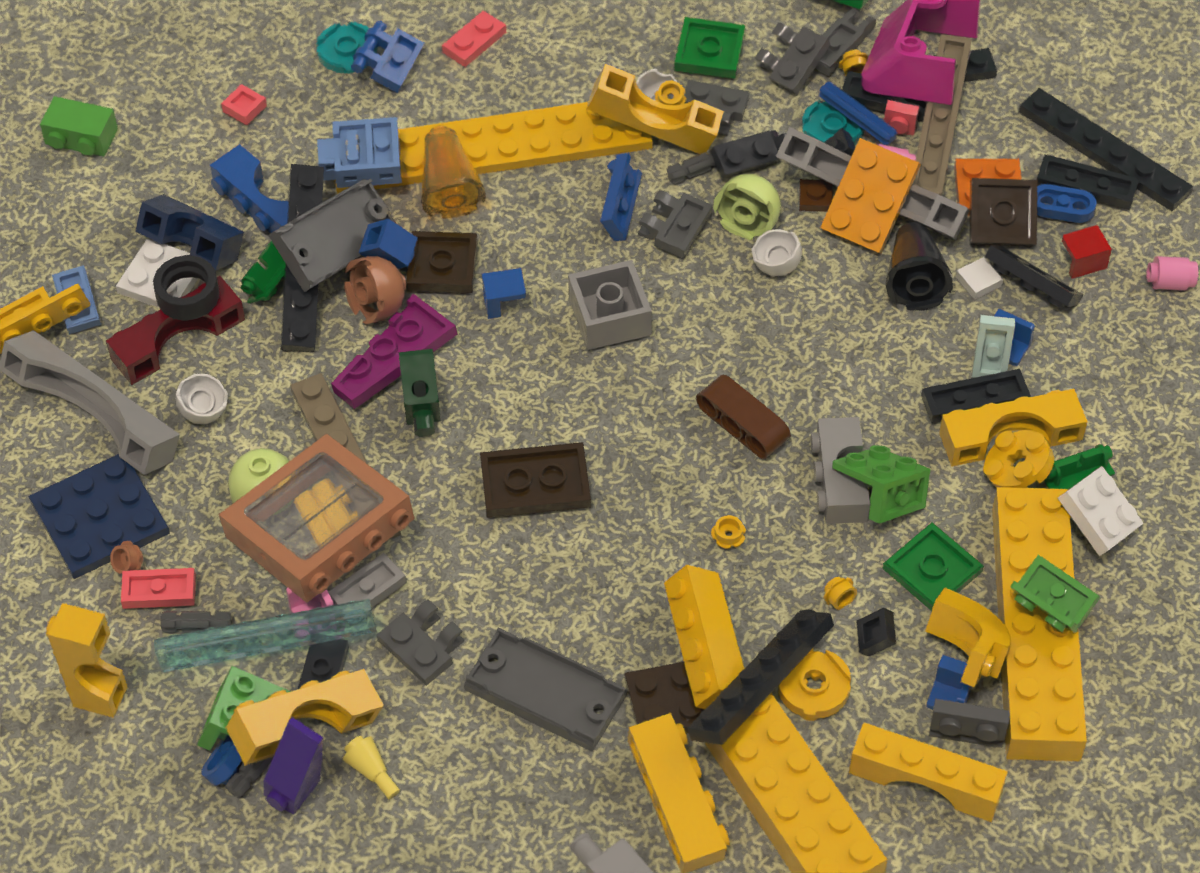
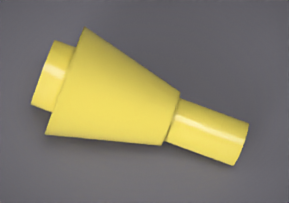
(366, 759)

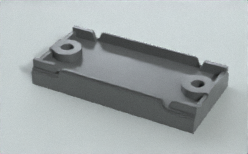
(329, 233)
(545, 688)

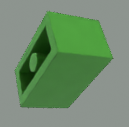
(78, 126)

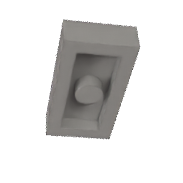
(371, 582)

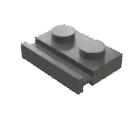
(969, 723)

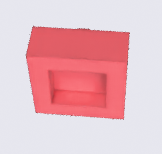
(243, 104)
(902, 117)

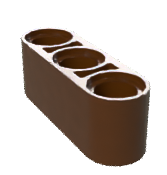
(743, 416)

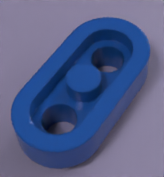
(1063, 203)
(222, 763)

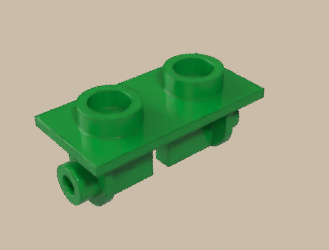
(262, 281)
(1076, 467)

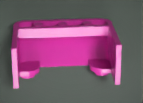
(899, 59)

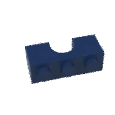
(171, 220)

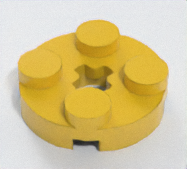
(1013, 446)
(819, 702)

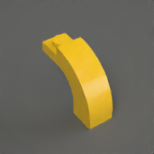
(974, 631)

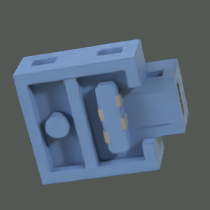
(361, 152)

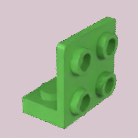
(897, 481)
(235, 689)

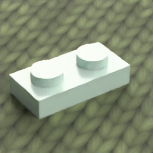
(993, 345)

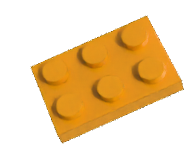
(870, 196)

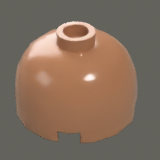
(374, 281)

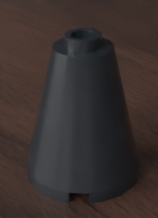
(917, 270)

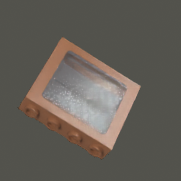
(317, 517)

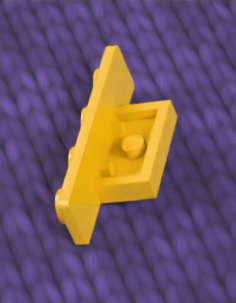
(40, 312)

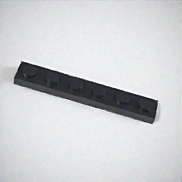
(1105, 148)
(300, 307)
(760, 677)

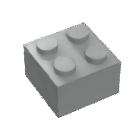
(609, 304)

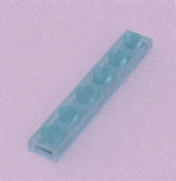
(265, 635)

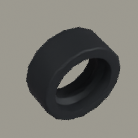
(190, 307)

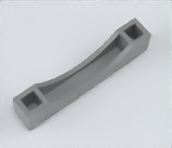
(830, 165)
(42, 366)

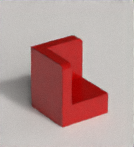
(1088, 251)

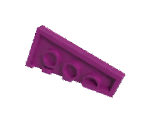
(411, 330)

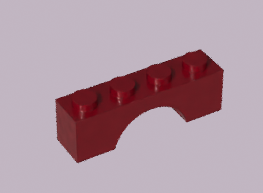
(139, 346)

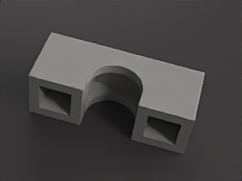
(841, 495)

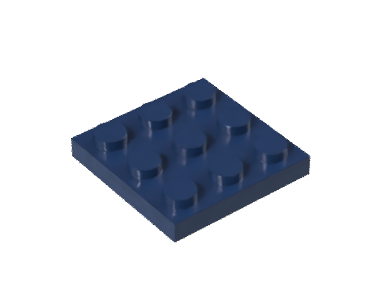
(96, 513)

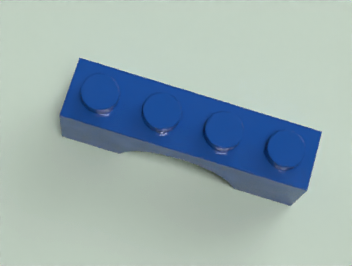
(240, 177)

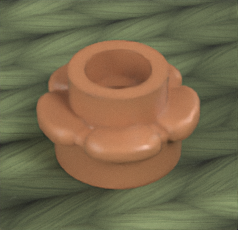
(126, 557)

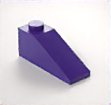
(294, 767)

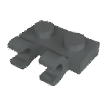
(798, 61)
(727, 99)
(682, 226)
(415, 649)

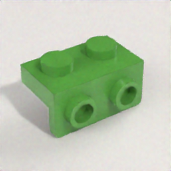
(1055, 594)

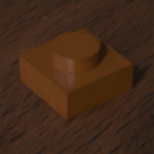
(814, 195)

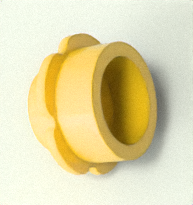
(853, 61)
(673, 88)
(728, 524)
(839, 592)

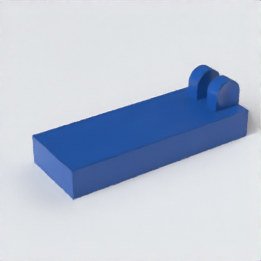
(620, 197)

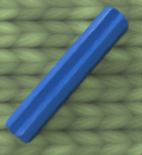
(858, 113)

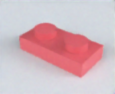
(474, 38)
(158, 588)

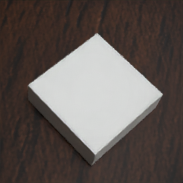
(979, 278)

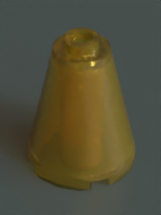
(448, 176)

